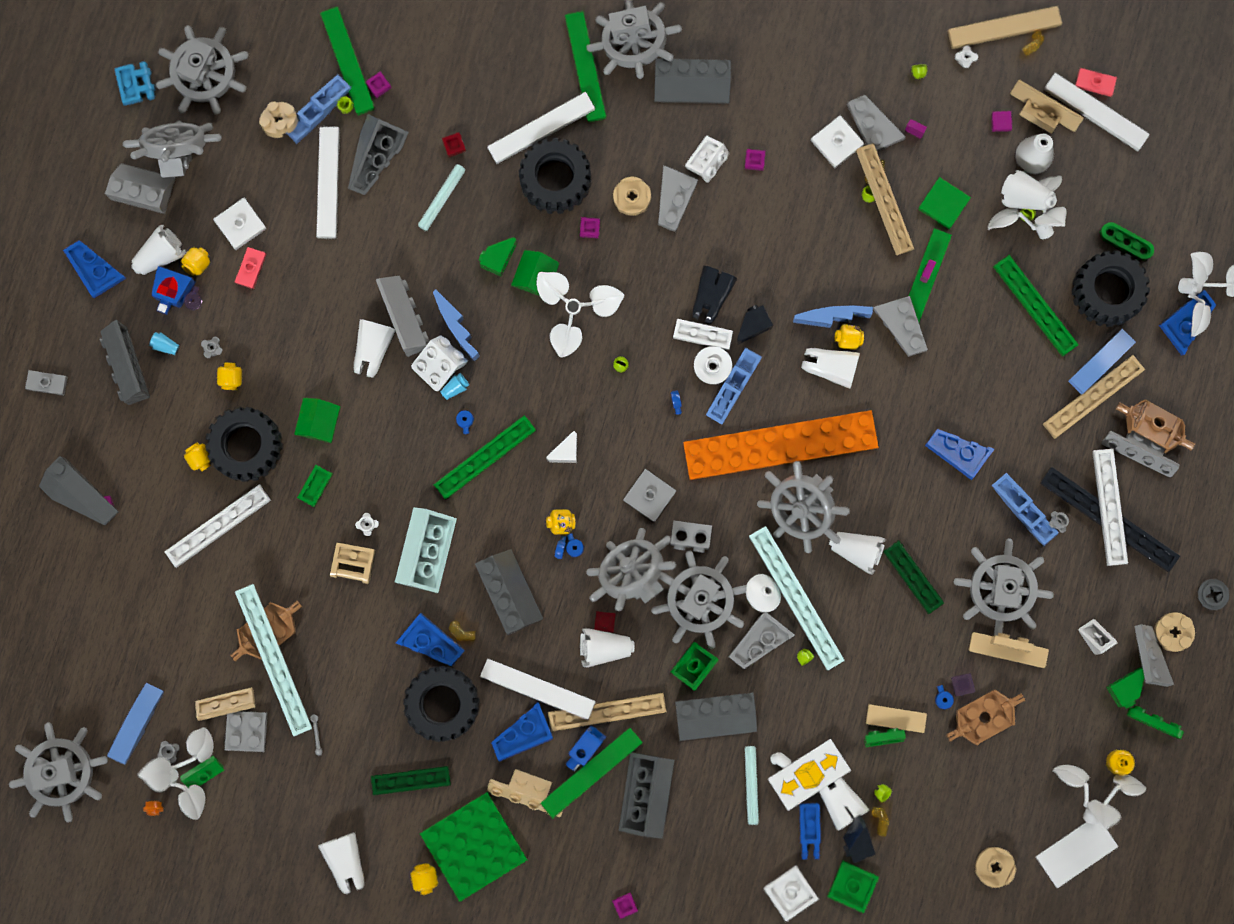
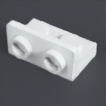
(707, 158)

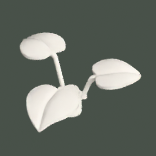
(1043, 223)
(1201, 269)
(553, 287)
(161, 774)
(1095, 810)

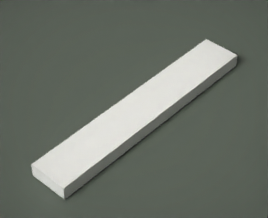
(1096, 112)
(541, 128)
(328, 182)
(1110, 507)
(217, 526)
(537, 689)

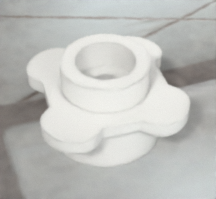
(965, 62)
(366, 519)

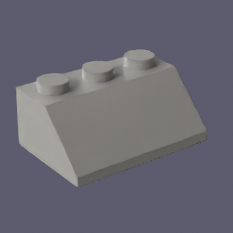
(140, 188)

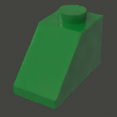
(497, 256)
(1127, 688)

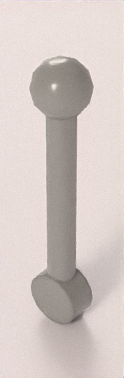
(314, 718)

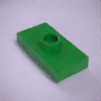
(315, 486)
(202, 772)

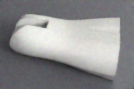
(371, 346)
(832, 365)
(842, 803)
(344, 861)

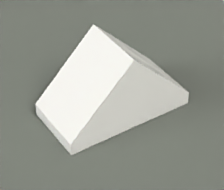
(566, 451)
(1097, 637)

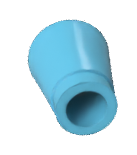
(163, 343)
(455, 386)

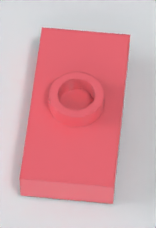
(1095, 82)
(250, 268)

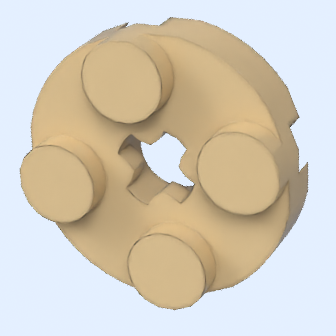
(272, 113)
(639, 204)
(1182, 640)
(1006, 864)

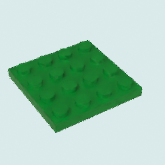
(473, 846)

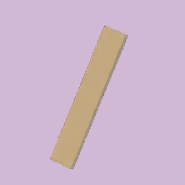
(1004, 27)
(884, 199)
(1093, 396)
(610, 712)

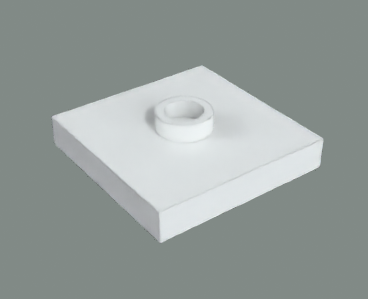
(837, 141)
(239, 223)
(791, 893)

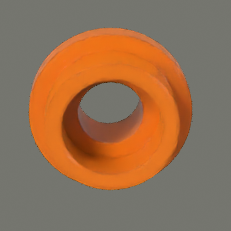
(153, 808)

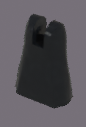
(712, 292)

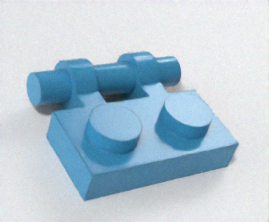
(129, 85)

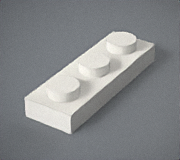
(702, 334)

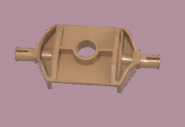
(1141, 420)
(282, 625)
(1000, 712)

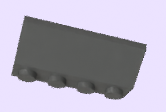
(692, 80)
(124, 363)
(509, 591)
(716, 716)
(646, 795)

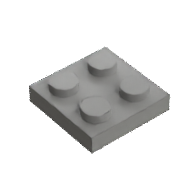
(246, 731)

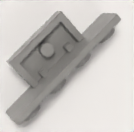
(1141, 450)

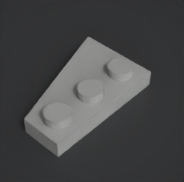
(874, 124)
(675, 196)
(903, 324)
(759, 640)
(1152, 659)

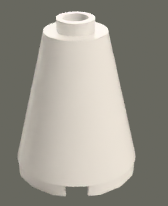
(1035, 153)
(1026, 193)
(157, 251)
(860, 550)
(603, 647)

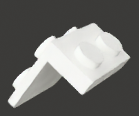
(438, 362)

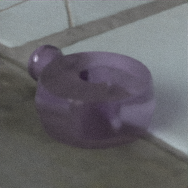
(193, 296)

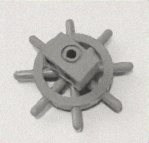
(632, 30)
(195, 63)
(172, 145)
(803, 506)
(637, 578)
(1005, 587)
(699, 598)
(46, 775)

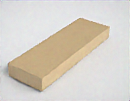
(225, 704)
(896, 718)

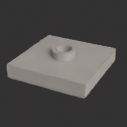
(649, 495)

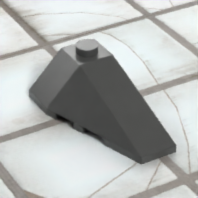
(375, 149)
(70, 488)

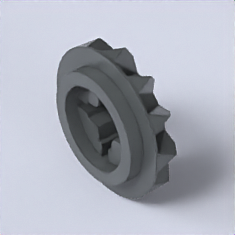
(1220, 599)

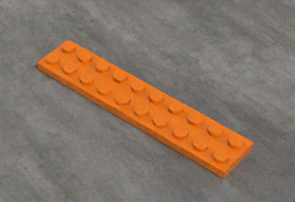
(780, 445)

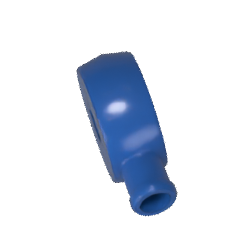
(676, 401)
(465, 424)
(574, 542)
(560, 547)
(943, 694)

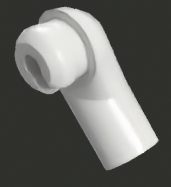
(780, 759)

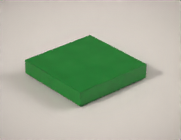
(944, 203)
(853, 886)

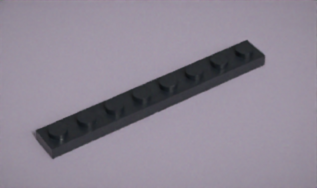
(1089, 506)

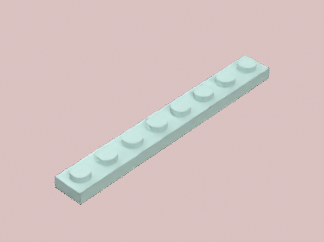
(796, 598)
(273, 660)

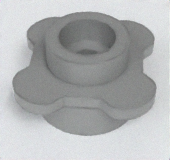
(216, 347)
(1059, 521)
(173, 750)

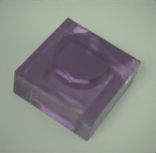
(963, 684)

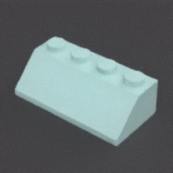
(425, 550)

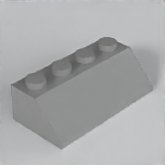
(402, 314)

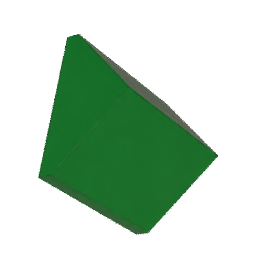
(529, 267)
(317, 419)
(694, 666)

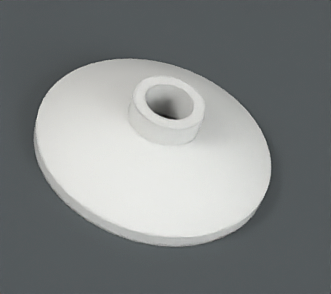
(719, 358)
(758, 597)

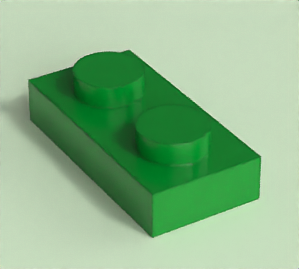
(891, 736)

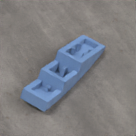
(319, 107)
(825, 316)
(453, 320)
(1101, 361)
(733, 386)
(1024, 509)
(135, 724)

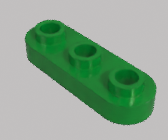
(1135, 241)
(1155, 722)

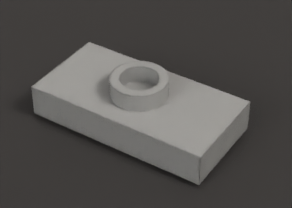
(46, 382)

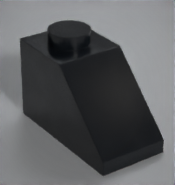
(754, 323)
(858, 841)

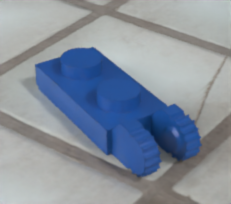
(809, 827)

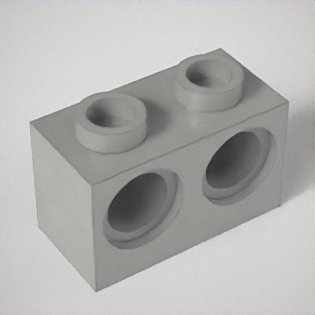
(691, 531)

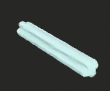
(441, 197)
(751, 785)

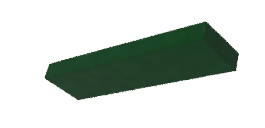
(913, 577)
(410, 780)

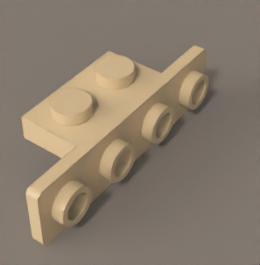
(1044, 110)
(1009, 649)
(523, 789)

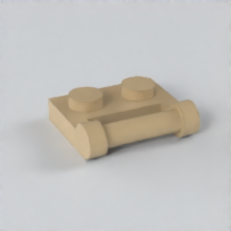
(352, 556)

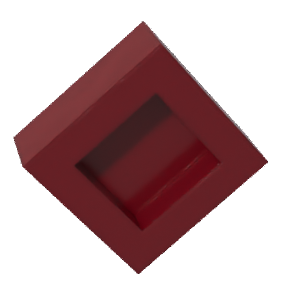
(454, 144)
(604, 621)

